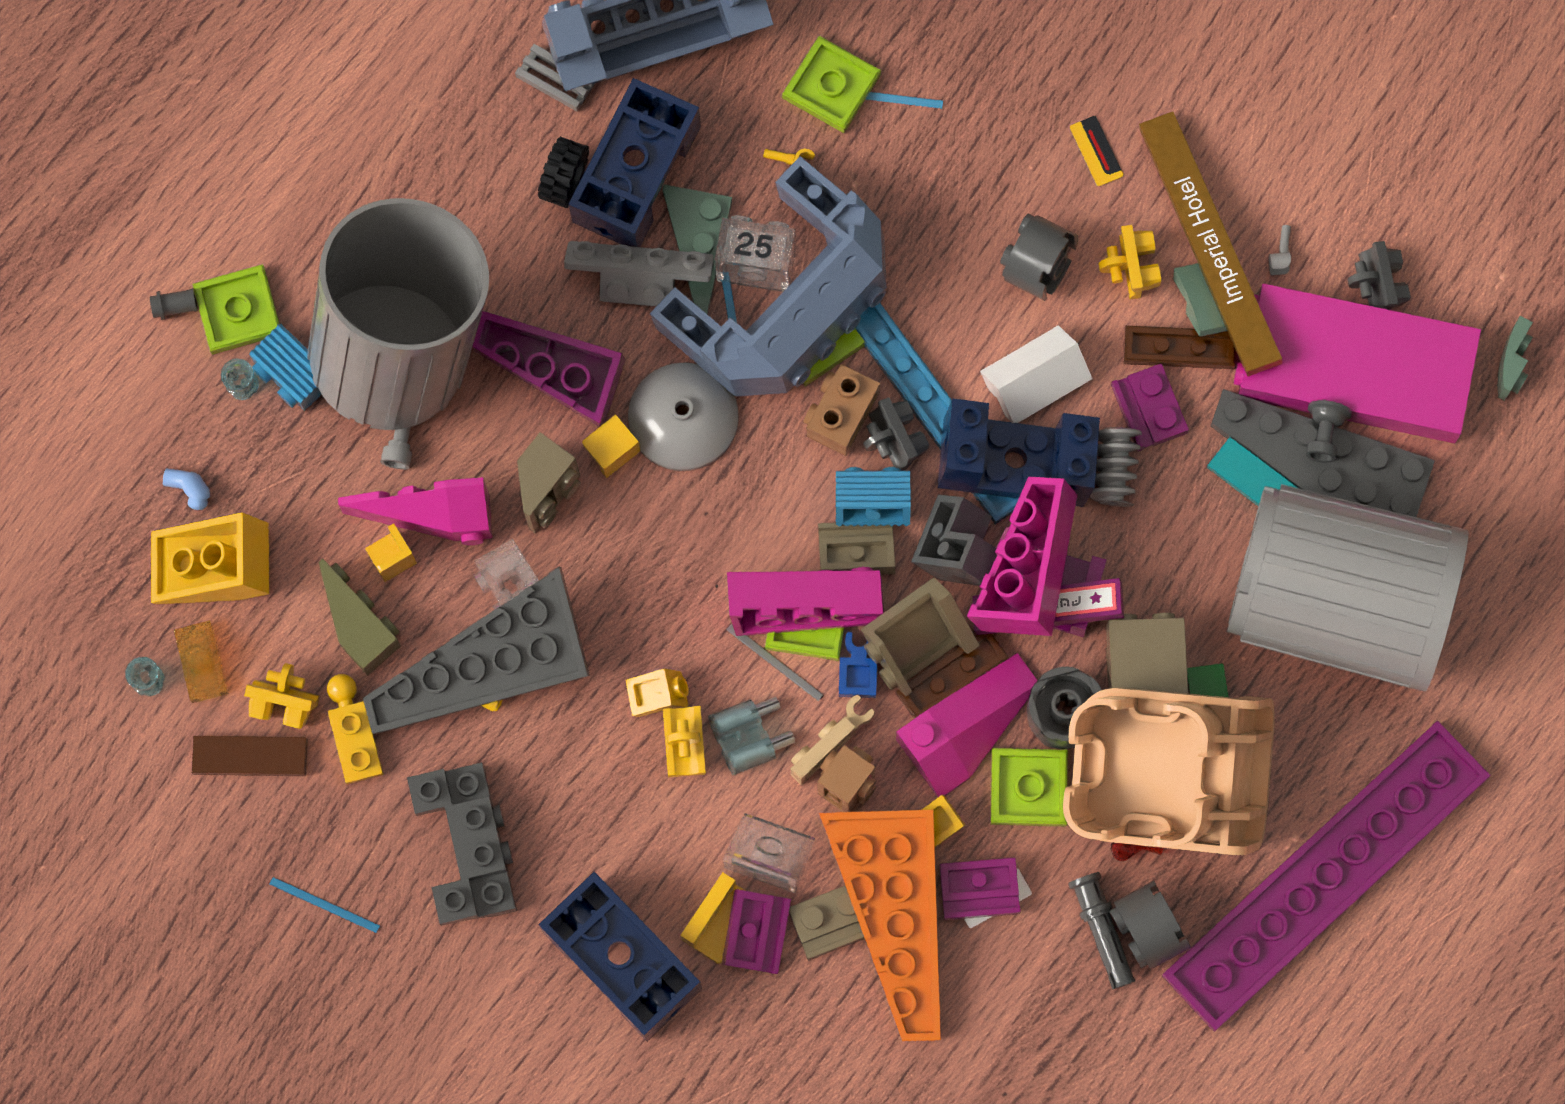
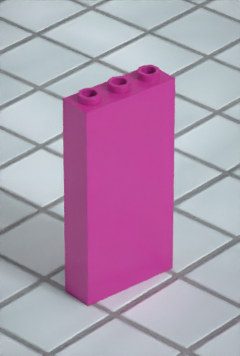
(1378, 362)

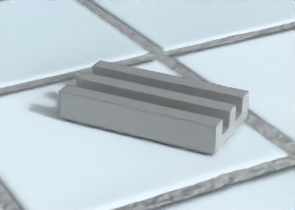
(530, 62)

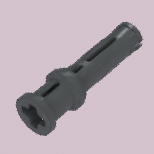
(1097, 914)

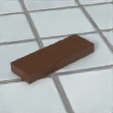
(1177, 348)
(952, 674)
(249, 756)

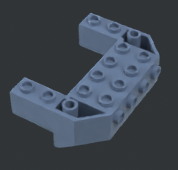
(655, 38)
(810, 311)

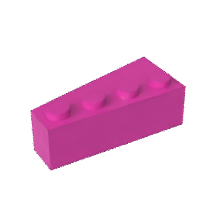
(1030, 562)
(803, 600)

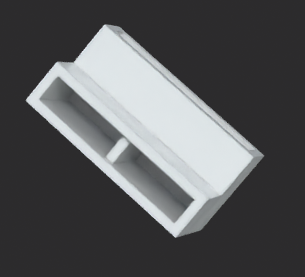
(1037, 374)

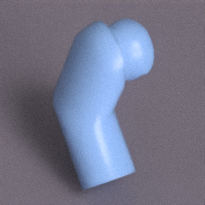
(192, 485)

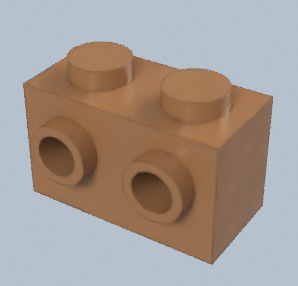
(841, 408)
(847, 778)

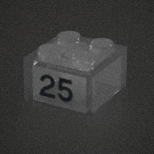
(755, 253)

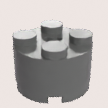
(1039, 256)
(1045, 697)
(1150, 925)

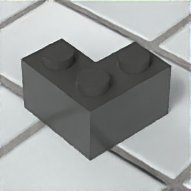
(954, 542)

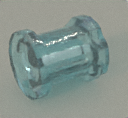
(230, 373)
(134, 679)

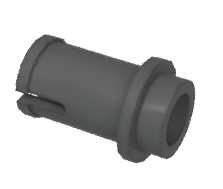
(173, 303)

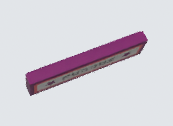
(1084, 603)

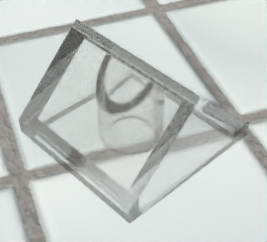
(768, 852)

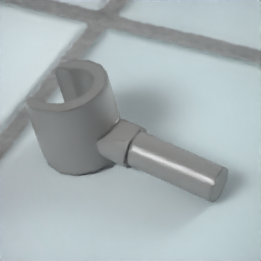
(1280, 261)

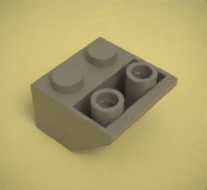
(545, 478)

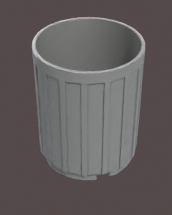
(396, 312)
(1348, 585)

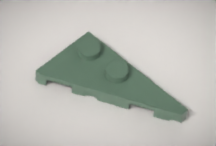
(696, 226)

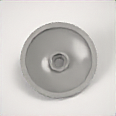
(688, 439)

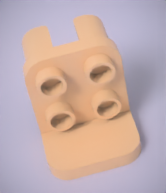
(1171, 770)

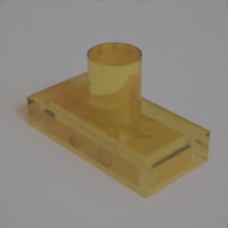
(200, 661)

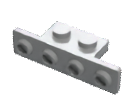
(637, 273)

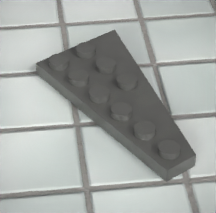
(1363, 467)
(503, 655)

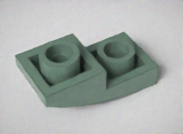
(1200, 303)
(1511, 364)

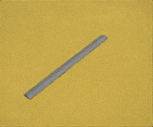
(777, 664)

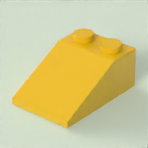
(210, 560)

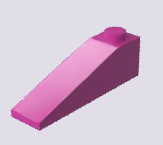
(450, 511)
(961, 729)

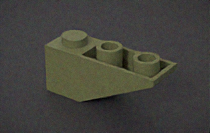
(356, 626)

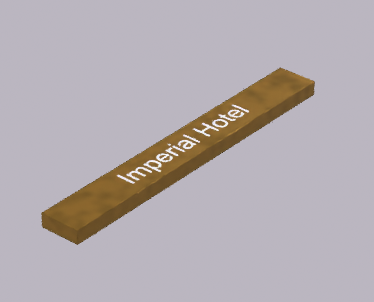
(1210, 244)

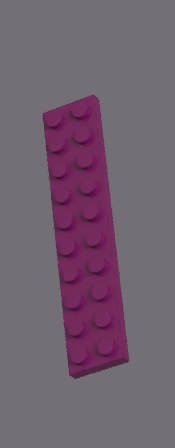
(1325, 876)

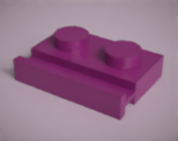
(1150, 406)
(979, 888)
(756, 931)

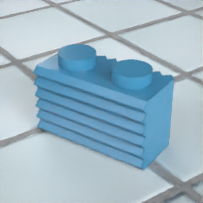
(285, 362)
(873, 497)

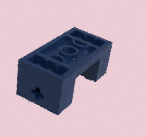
(619, 197)
(976, 451)
(647, 986)

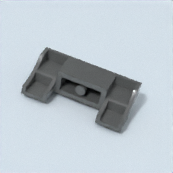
(476, 840)

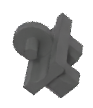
(1376, 279)
(890, 435)

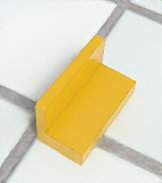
(710, 923)

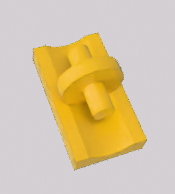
(1137, 277)
(265, 694)
(684, 741)

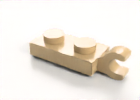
(832, 737)

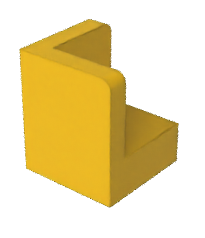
(611, 445)
(391, 554)

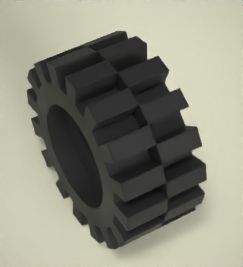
(563, 171)

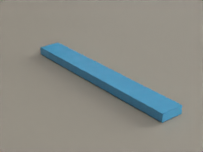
(917, 386)

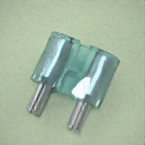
(743, 736)

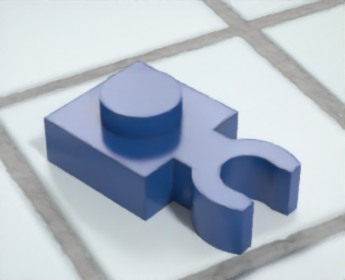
(857, 673)

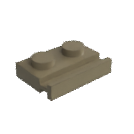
(854, 547)
(826, 923)

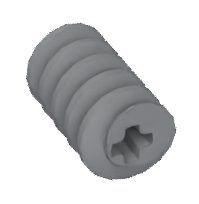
(1113, 466)

